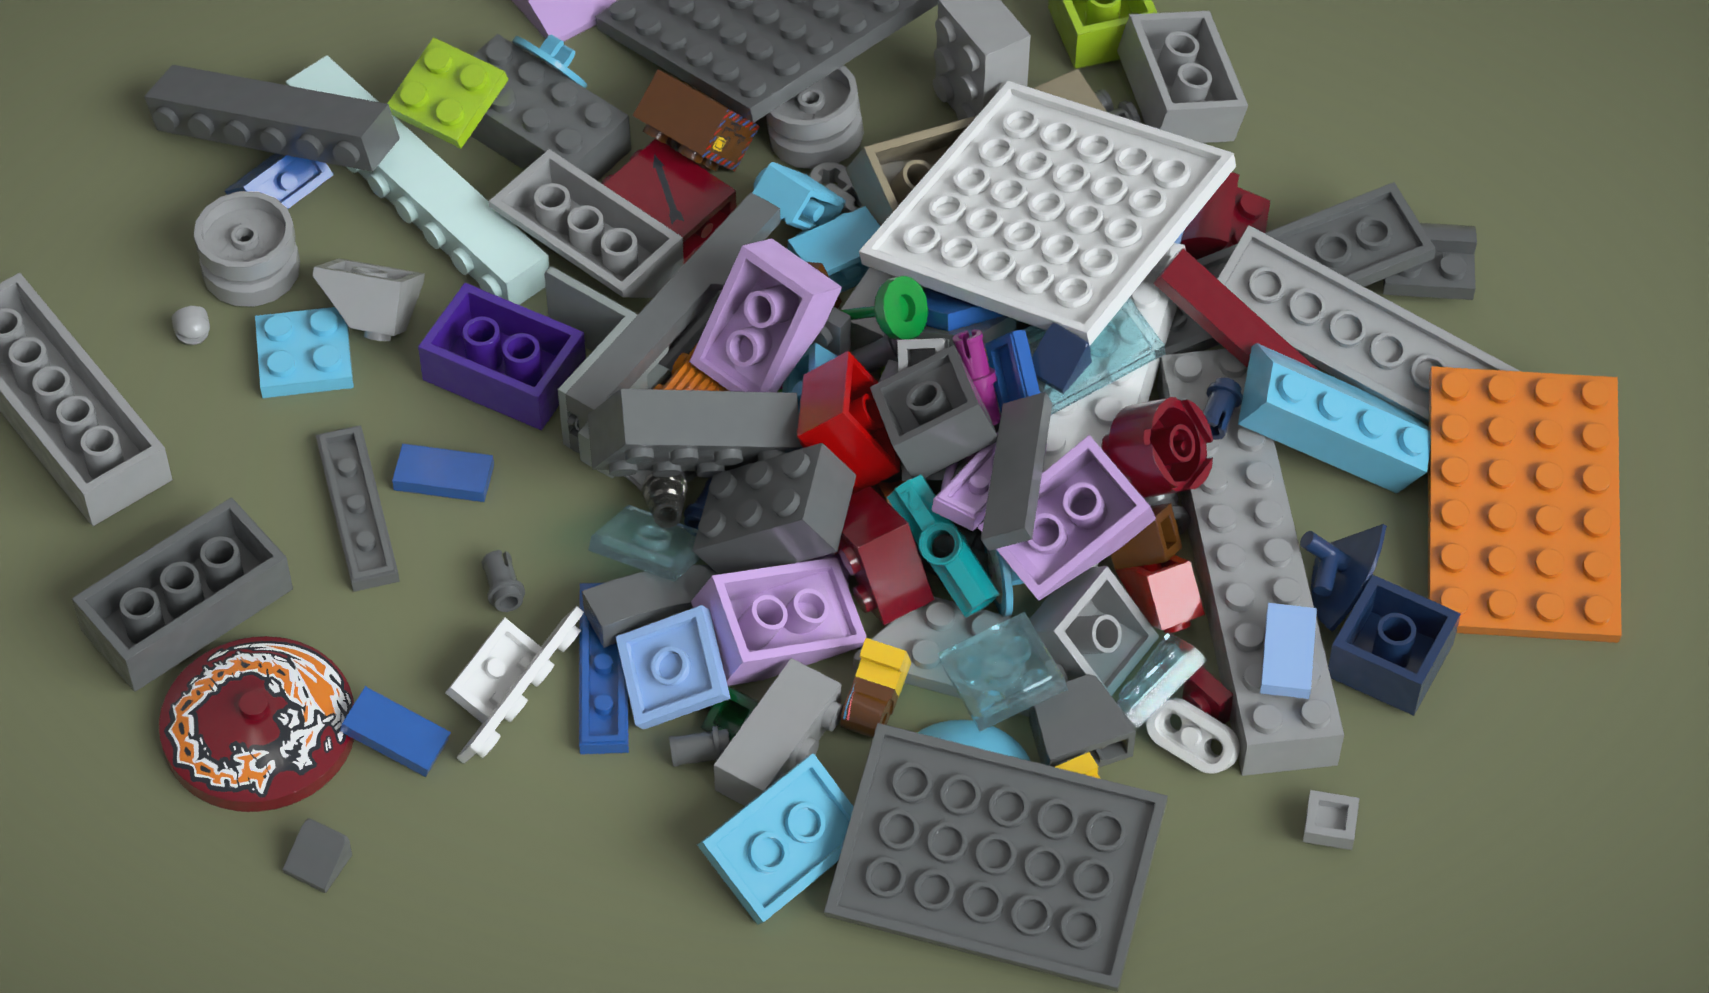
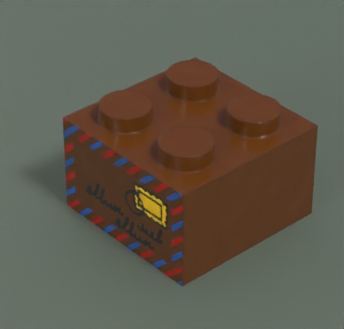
(694, 123)

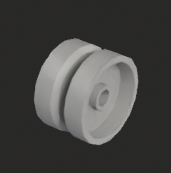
(818, 122)
(247, 248)

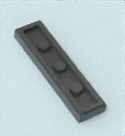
(1017, 471)
(357, 508)

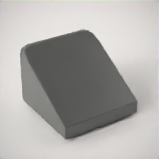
(318, 855)

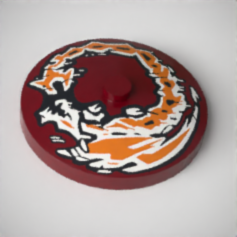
(256, 724)

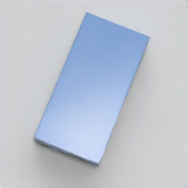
(1288, 650)

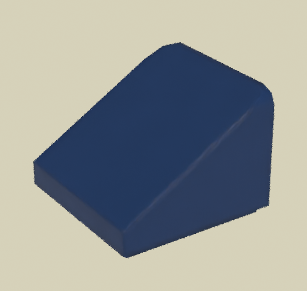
(1061, 358)

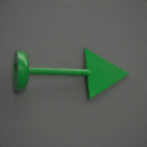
(898, 308)

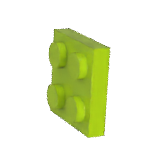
(447, 92)

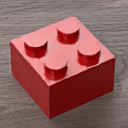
(843, 416)

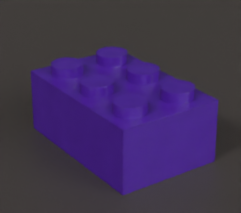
(501, 355)

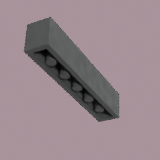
(272, 117)

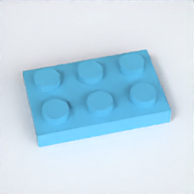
(781, 839)

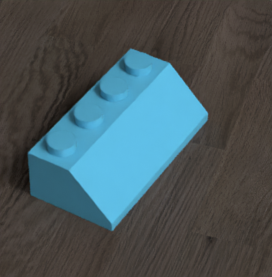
(1333, 421)

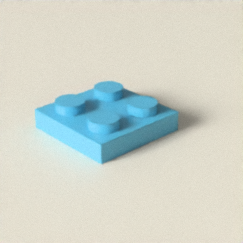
(303, 352)

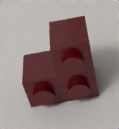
(883, 557)

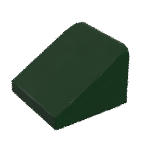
(730, 713)

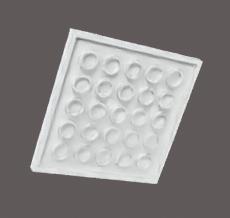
(1048, 210)

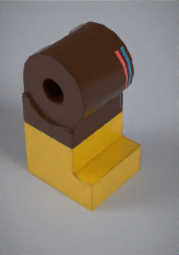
(875, 687)

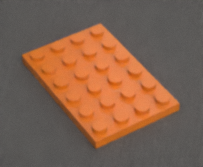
(1525, 503)

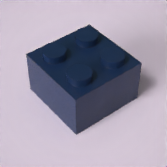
(1393, 644)

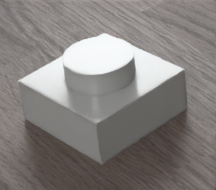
(1331, 820)

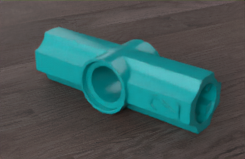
(960, 570)

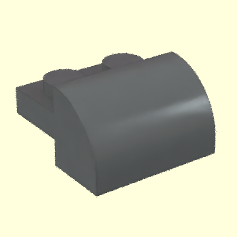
(1446, 276)

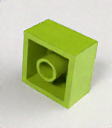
(1094, 27)

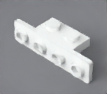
(500, 673)

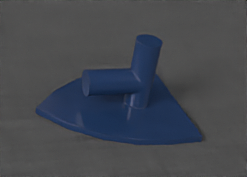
(1341, 571)

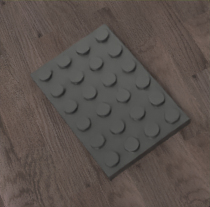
(997, 856)

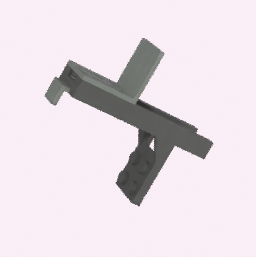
(642, 348)

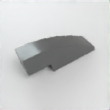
(640, 600)

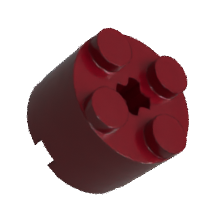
(1160, 446)

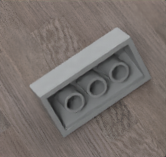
(591, 227)

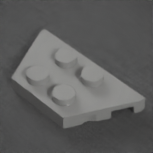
(927, 633)

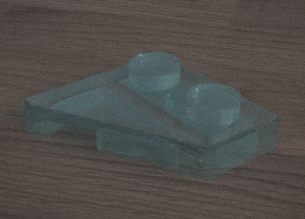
(1159, 678)

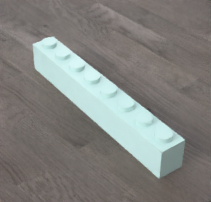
(443, 203)

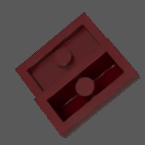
(1225, 219)

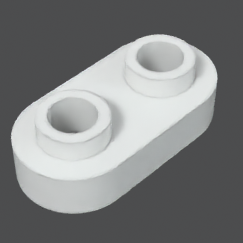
(1194, 737)

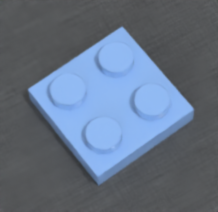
(672, 667)

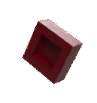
(1208, 695)

